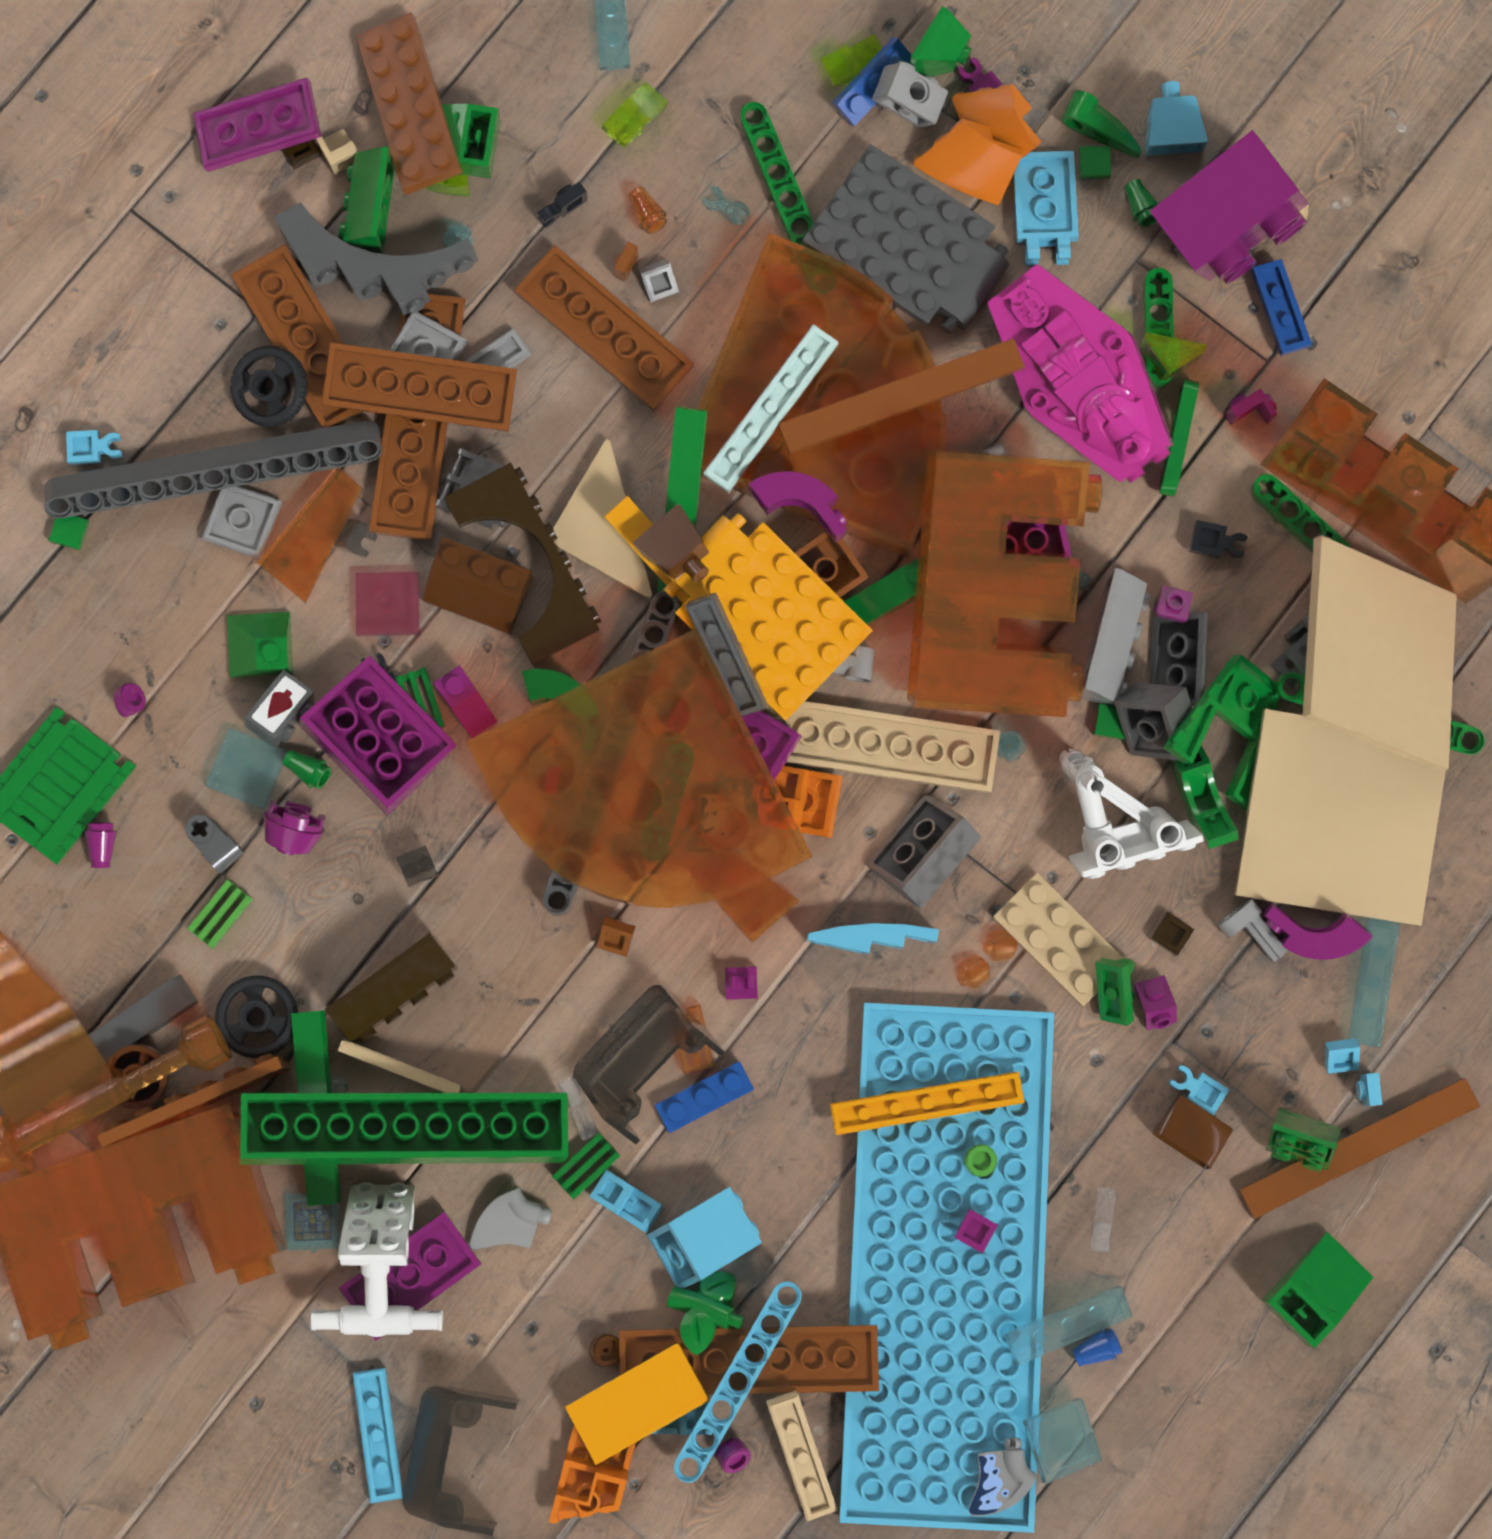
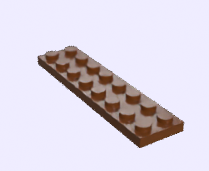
(413, 453)
(803, 1360)

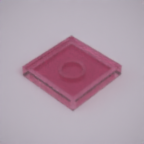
(387, 604)

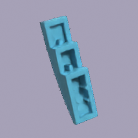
(859, 937)

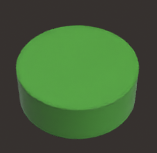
(980, 1160)

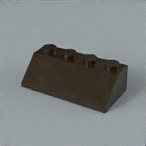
(391, 989)

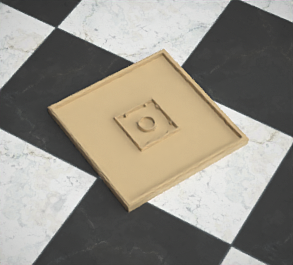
(1380, 654)
(1337, 823)

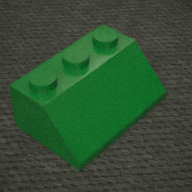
(368, 199)

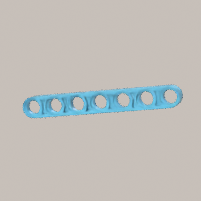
(726, 1392)

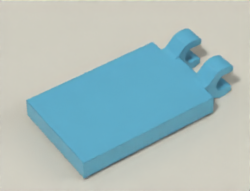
(1046, 204)

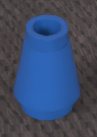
(1098, 1348)

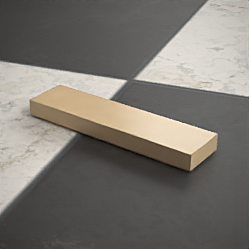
(399, 1067)
(801, 1455)

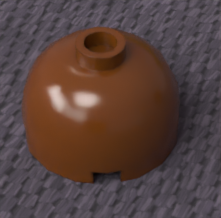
(128, 1060)

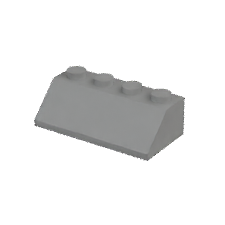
(1113, 637)

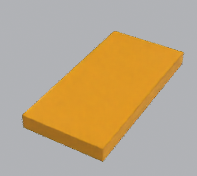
(637, 1403)

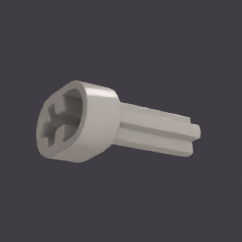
(1248, 916)

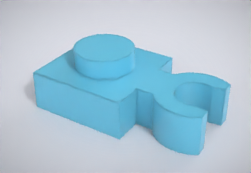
(87, 447)
(1202, 1091)

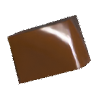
(1193, 1132)

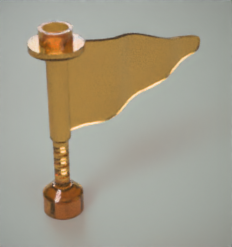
(55, 1072)

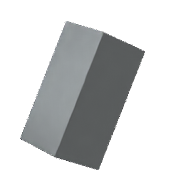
(1180, 653)

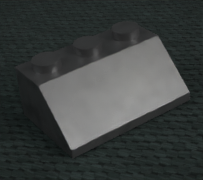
(923, 850)

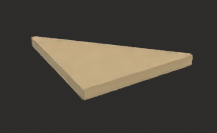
(590, 537)

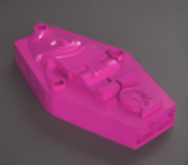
(1082, 374)

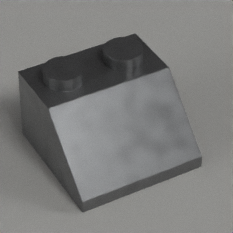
(1151, 716)

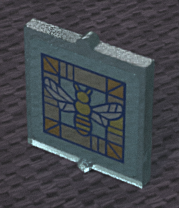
(311, 1226)

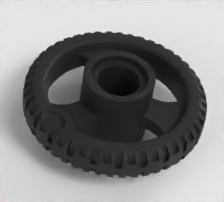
(285, 364)
(253, 988)

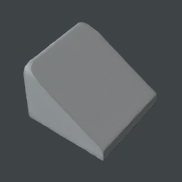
(658, 280)

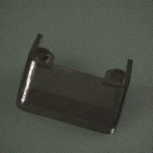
(634, 1051)
(438, 1412)

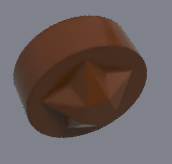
(604, 1350)

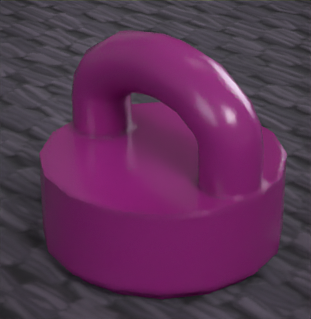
(129, 699)
(732, 1455)

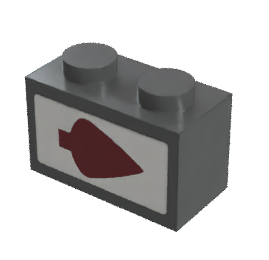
(279, 709)

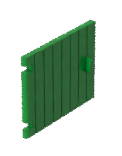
(59, 785)

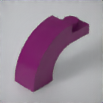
(800, 490)
(1318, 943)

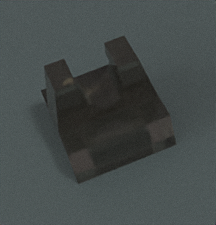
(352, 536)
(417, 866)

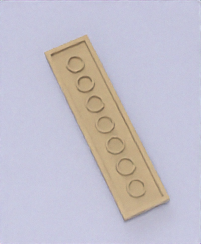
(893, 746)

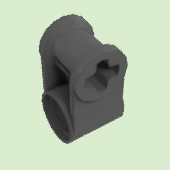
(216, 846)

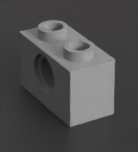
(894, 94)

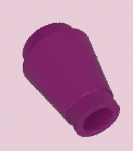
(100, 843)

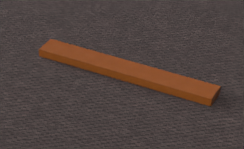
(901, 396)
(1362, 1147)

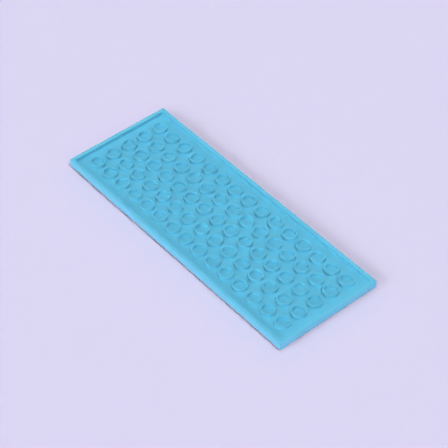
(935, 1300)

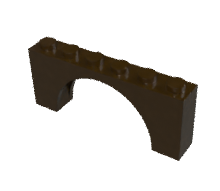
(504, 499)

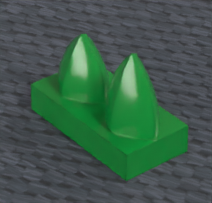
(1115, 990)

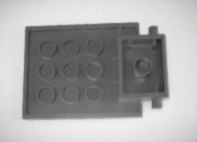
(910, 241)

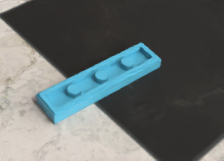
(378, 1435)

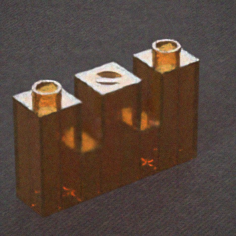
(1386, 494)
(973, 580)
(128, 1201)

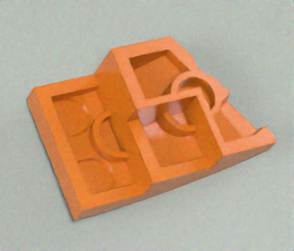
(1000, 110)
(971, 161)
(810, 798)
(587, 1486)

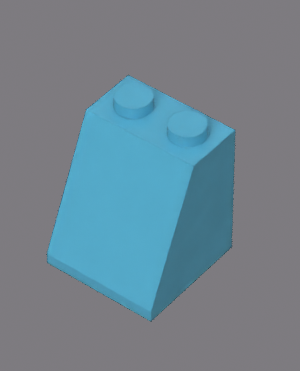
(705, 1238)

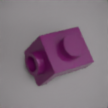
(1244, 405)
(1173, 604)
(1156, 1003)

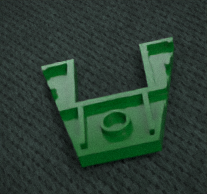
(1239, 700)

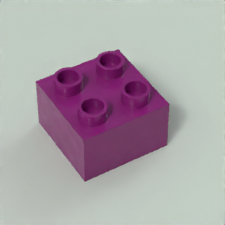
(1232, 210)

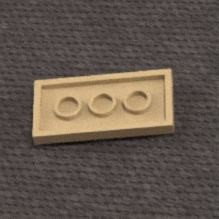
(1056, 937)

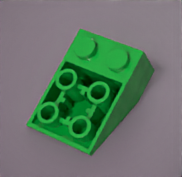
(474, 136)
(1303, 1140)
(1318, 1290)

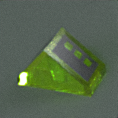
(1170, 354)

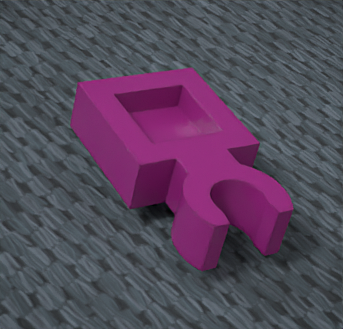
(977, 78)

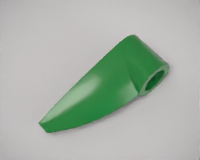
(1097, 123)

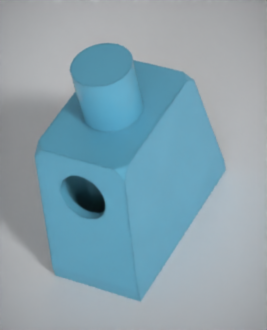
(1174, 123)

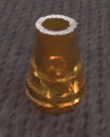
(647, 211)

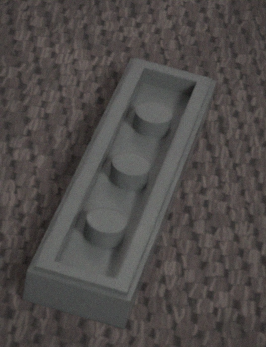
(726, 653)

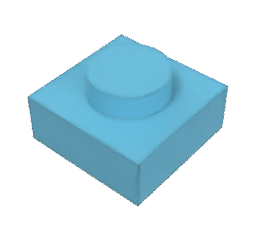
(1342, 1056)
(1369, 1089)

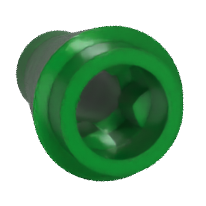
(1140, 203)
(308, 769)

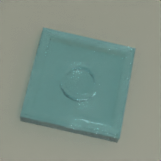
(246, 769)
(1062, 1440)

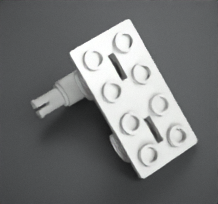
(1125, 844)
(375, 1239)

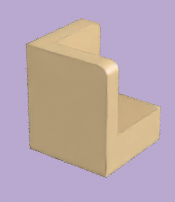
(337, 151)

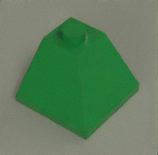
(942, 46)
(259, 644)

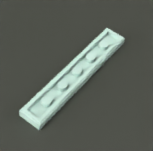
(770, 408)

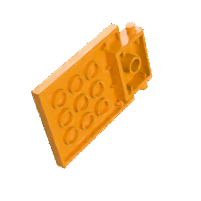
(778, 608)

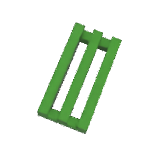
(202, 935)

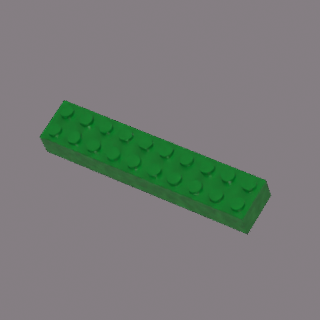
(402, 1128)

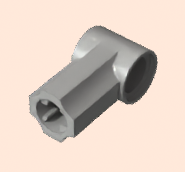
(857, 665)

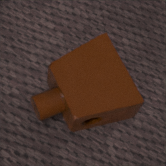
(674, 546)

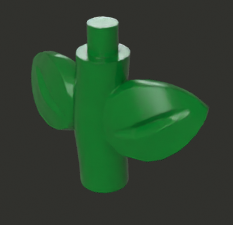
(705, 1310)

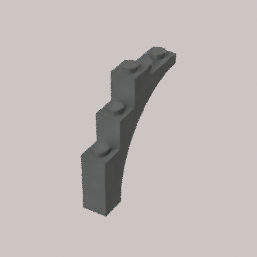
(369, 272)

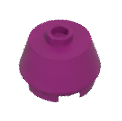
(292, 828)

